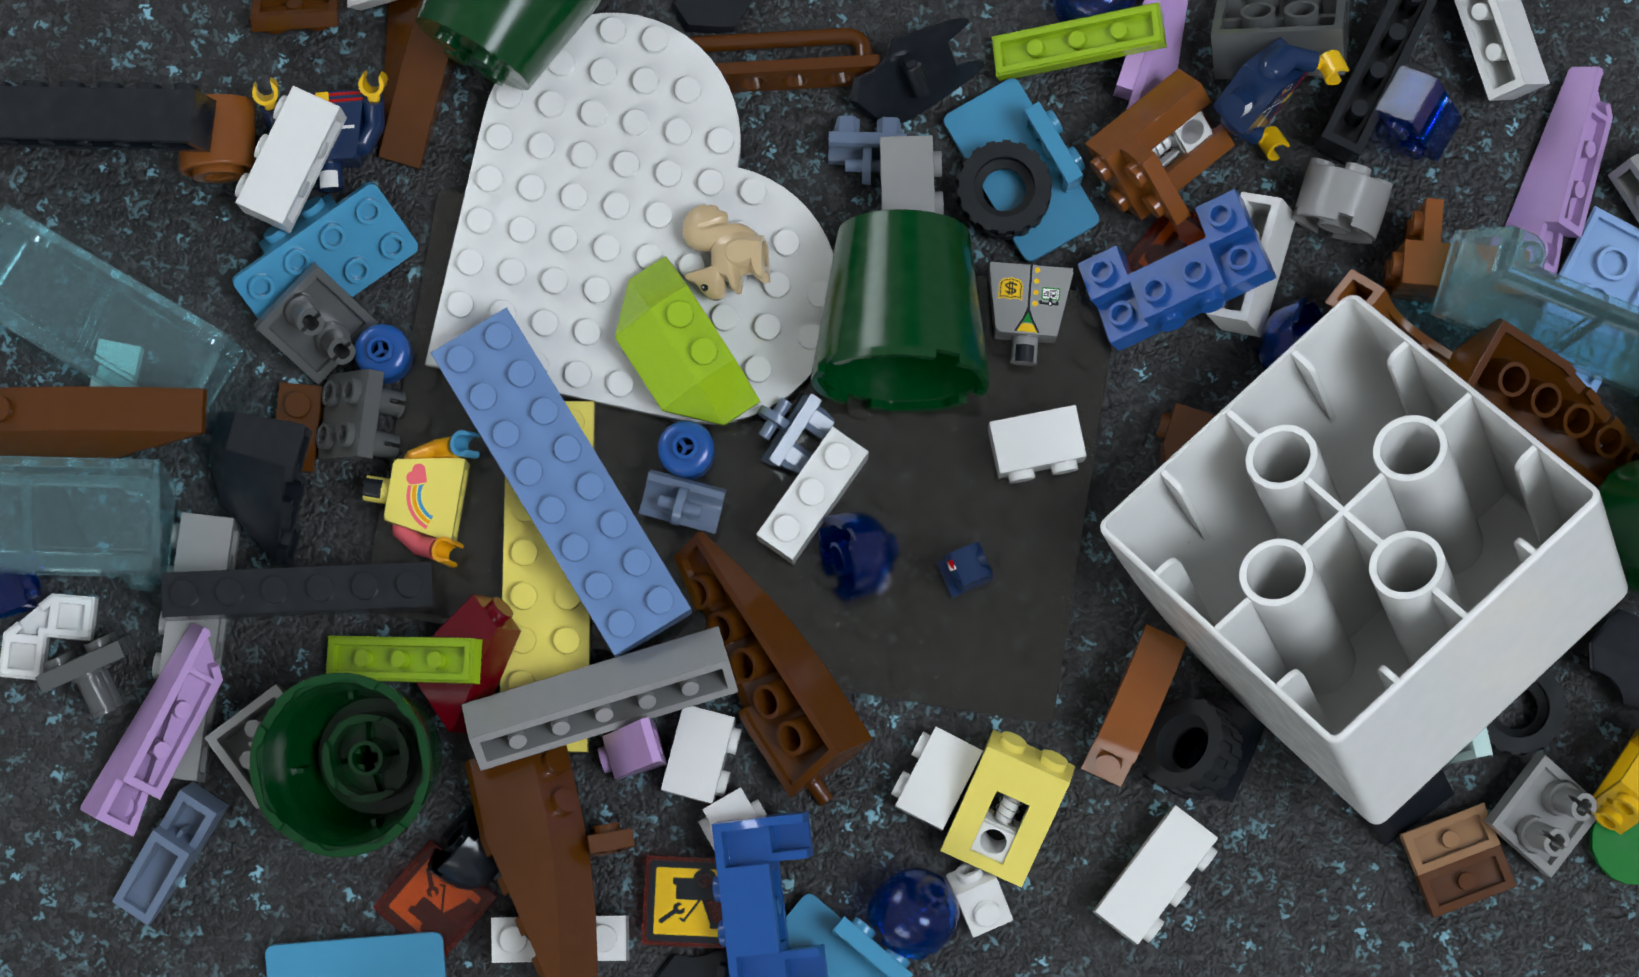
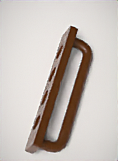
(779, 74)

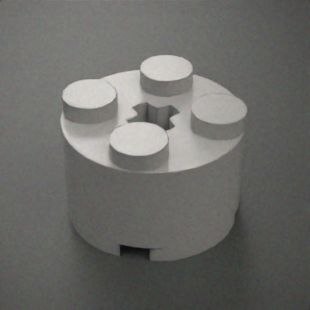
(1342, 201)

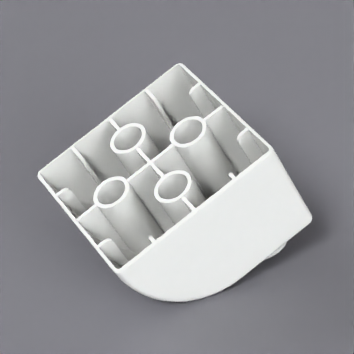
(1369, 555)

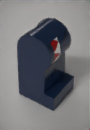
(965, 570)

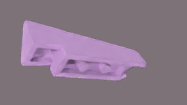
(1147, 69)
(1565, 165)
(157, 734)

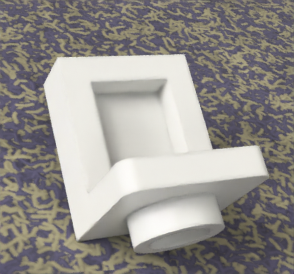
(979, 899)

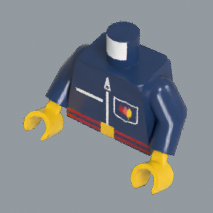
(1265, 86)
(358, 135)

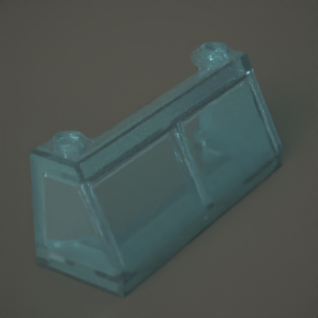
(1504, 277)
(102, 316)
(86, 517)

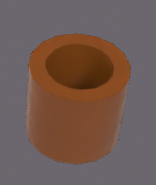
(231, 145)

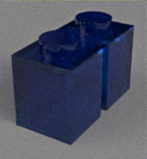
(1418, 114)

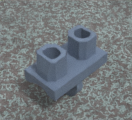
(860, 149)
(805, 415)
(682, 501)

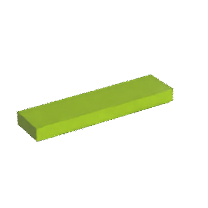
(1079, 41)
(407, 658)

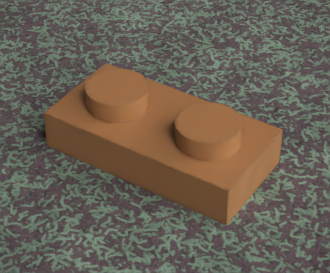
(1449, 839)

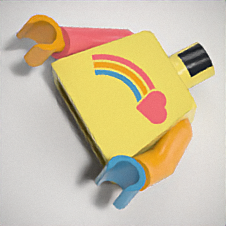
(426, 495)

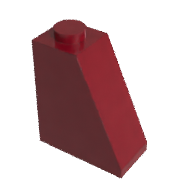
(479, 619)

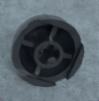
(463, 858)

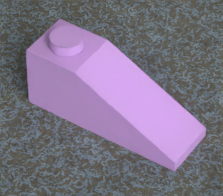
(632, 749)

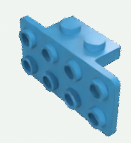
(1009, 115)
(348, 240)
(847, 943)
(370, 956)

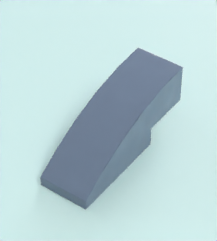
(170, 852)

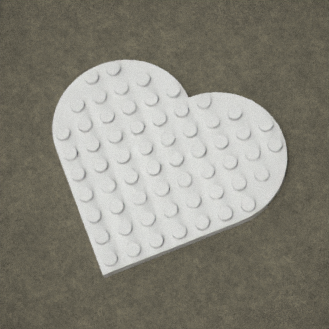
(594, 186)

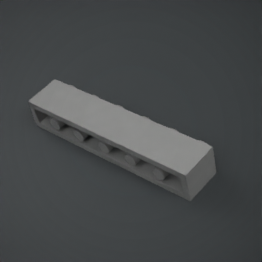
(200, 545)
(598, 698)

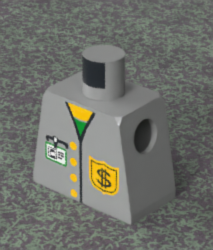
(1027, 306)

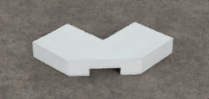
(27, 641)

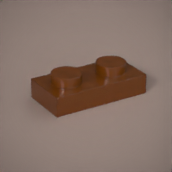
(285, 15)
(302, 405)
(609, 839)
(1466, 881)

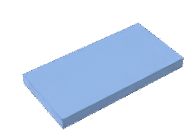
(1605, 261)

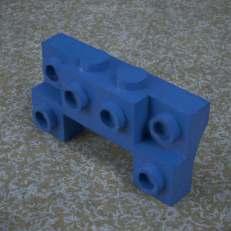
(1182, 283)
(753, 895)

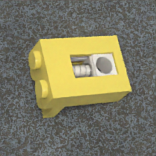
(1021, 776)

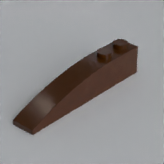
(415, 86)
(1545, 399)
(97, 420)
(783, 685)
(538, 839)

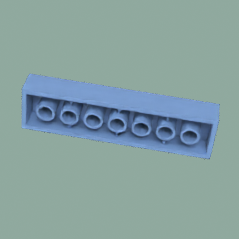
(561, 483)

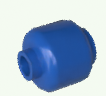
(397, 358)
(682, 465)

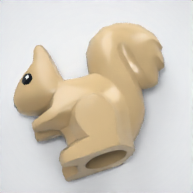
(733, 249)

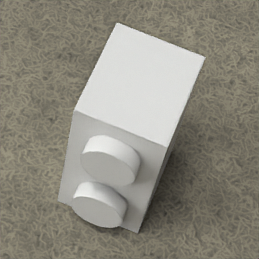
(1037, 443)
(700, 755)
(937, 778)

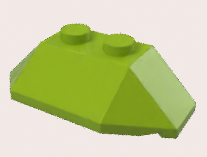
(680, 349)

